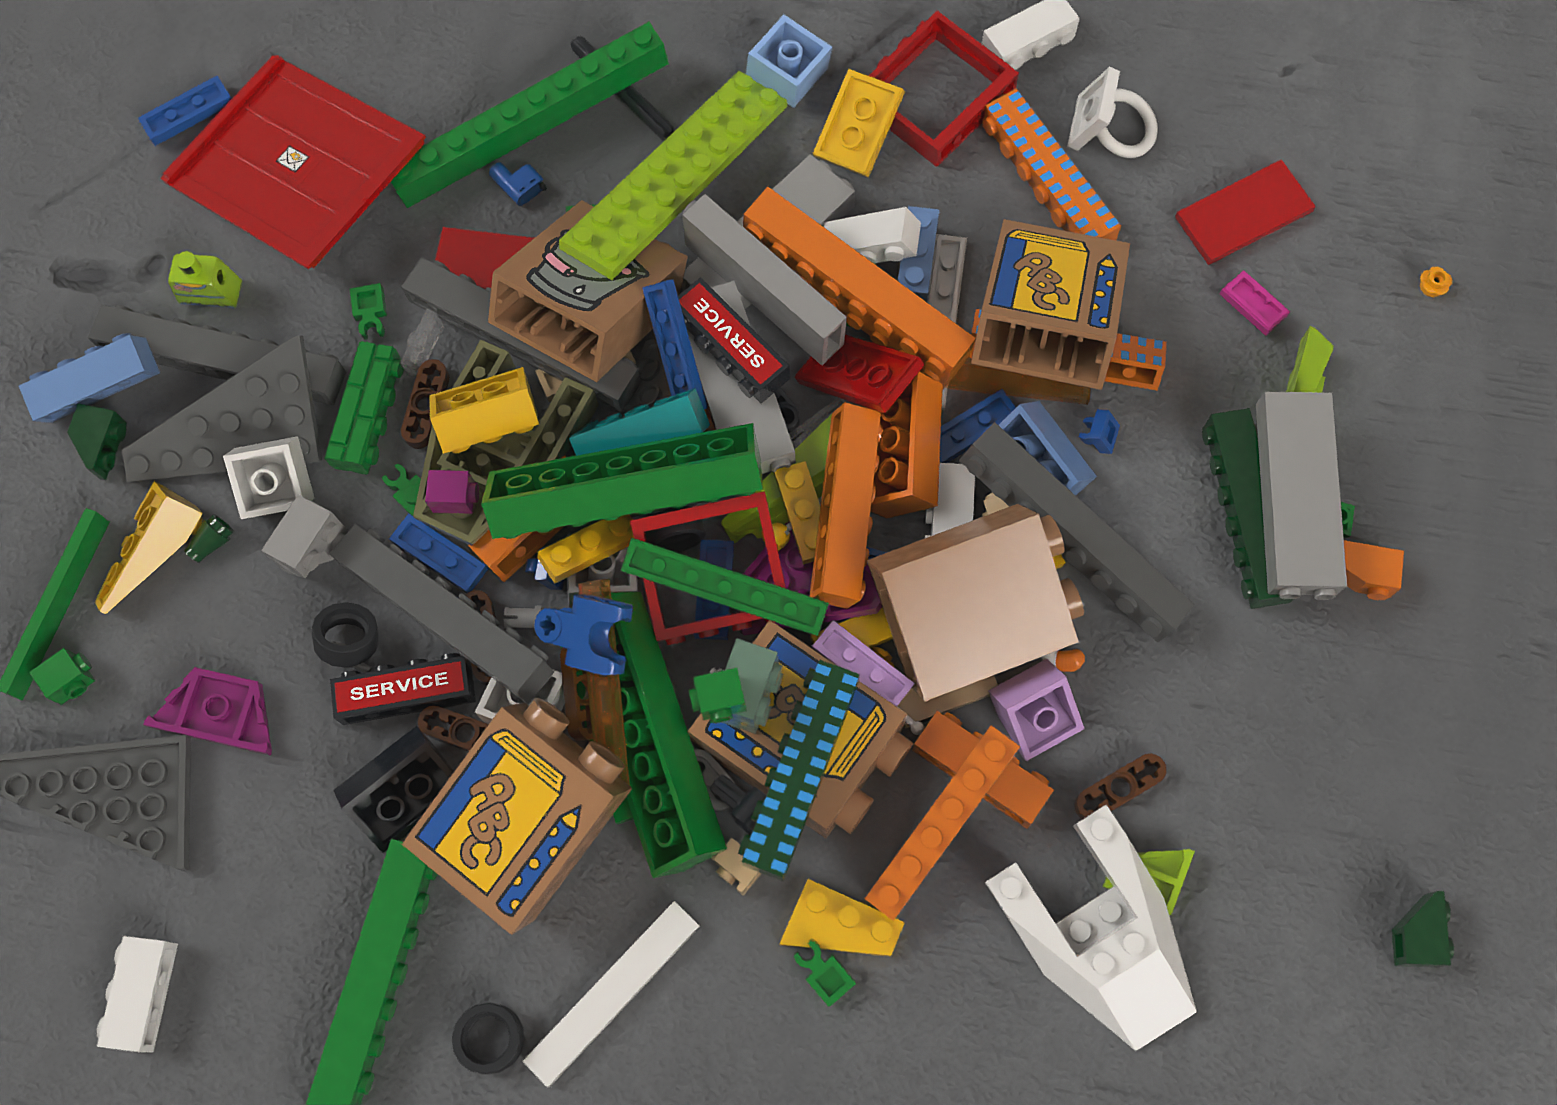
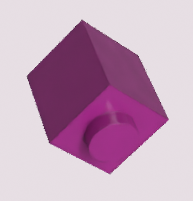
(451, 491)

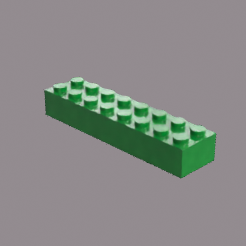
(623, 481)
(663, 770)

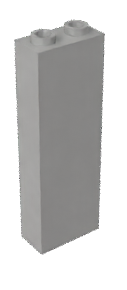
(808, 187)
(764, 279)
(732, 408)
(1300, 495)

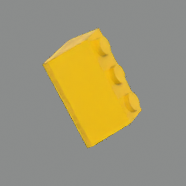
(483, 411)

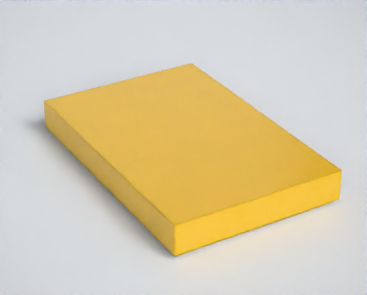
(858, 122)

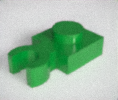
(367, 306)
(406, 490)
(827, 976)

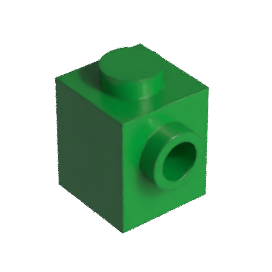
(63, 676)
(718, 695)

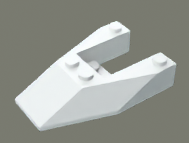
(1113, 951)

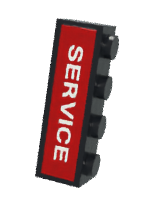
(732, 342)
(402, 689)

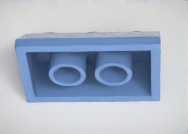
(1045, 441)

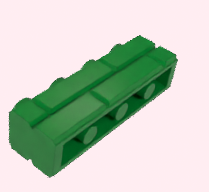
(364, 408)

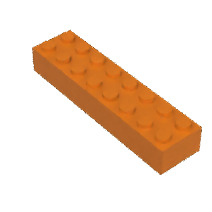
(859, 287)

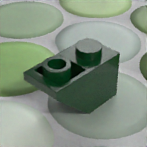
(96, 437)
(1422, 934)

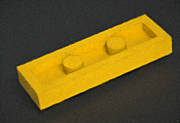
(801, 507)
(586, 547)

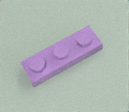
(851, 654)

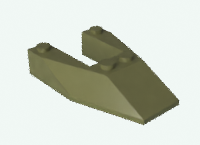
(565, 416)

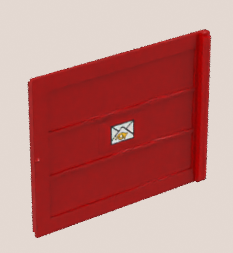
(293, 161)

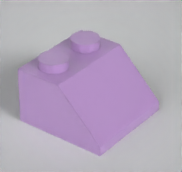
(1037, 708)

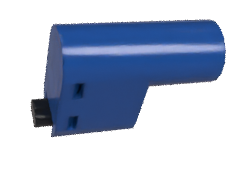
(521, 185)

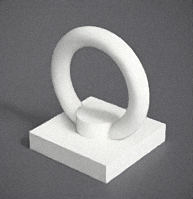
(1095, 110)

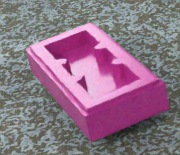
(1254, 302)

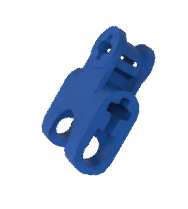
(585, 632)

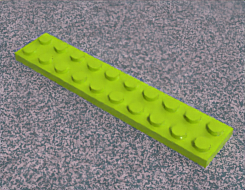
(672, 176)

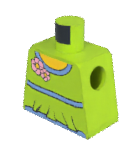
(203, 281)

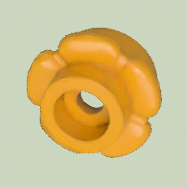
(1432, 288)

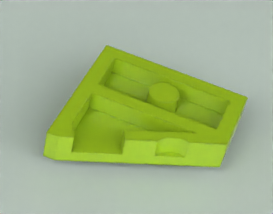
(1168, 872)

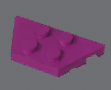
(216, 710)

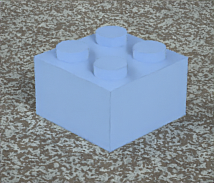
(788, 60)

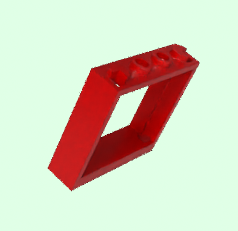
(1001, 74)
(709, 626)

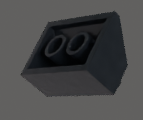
(395, 788)

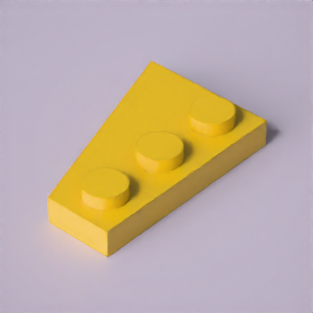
(840, 923)

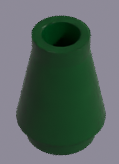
(208, 538)

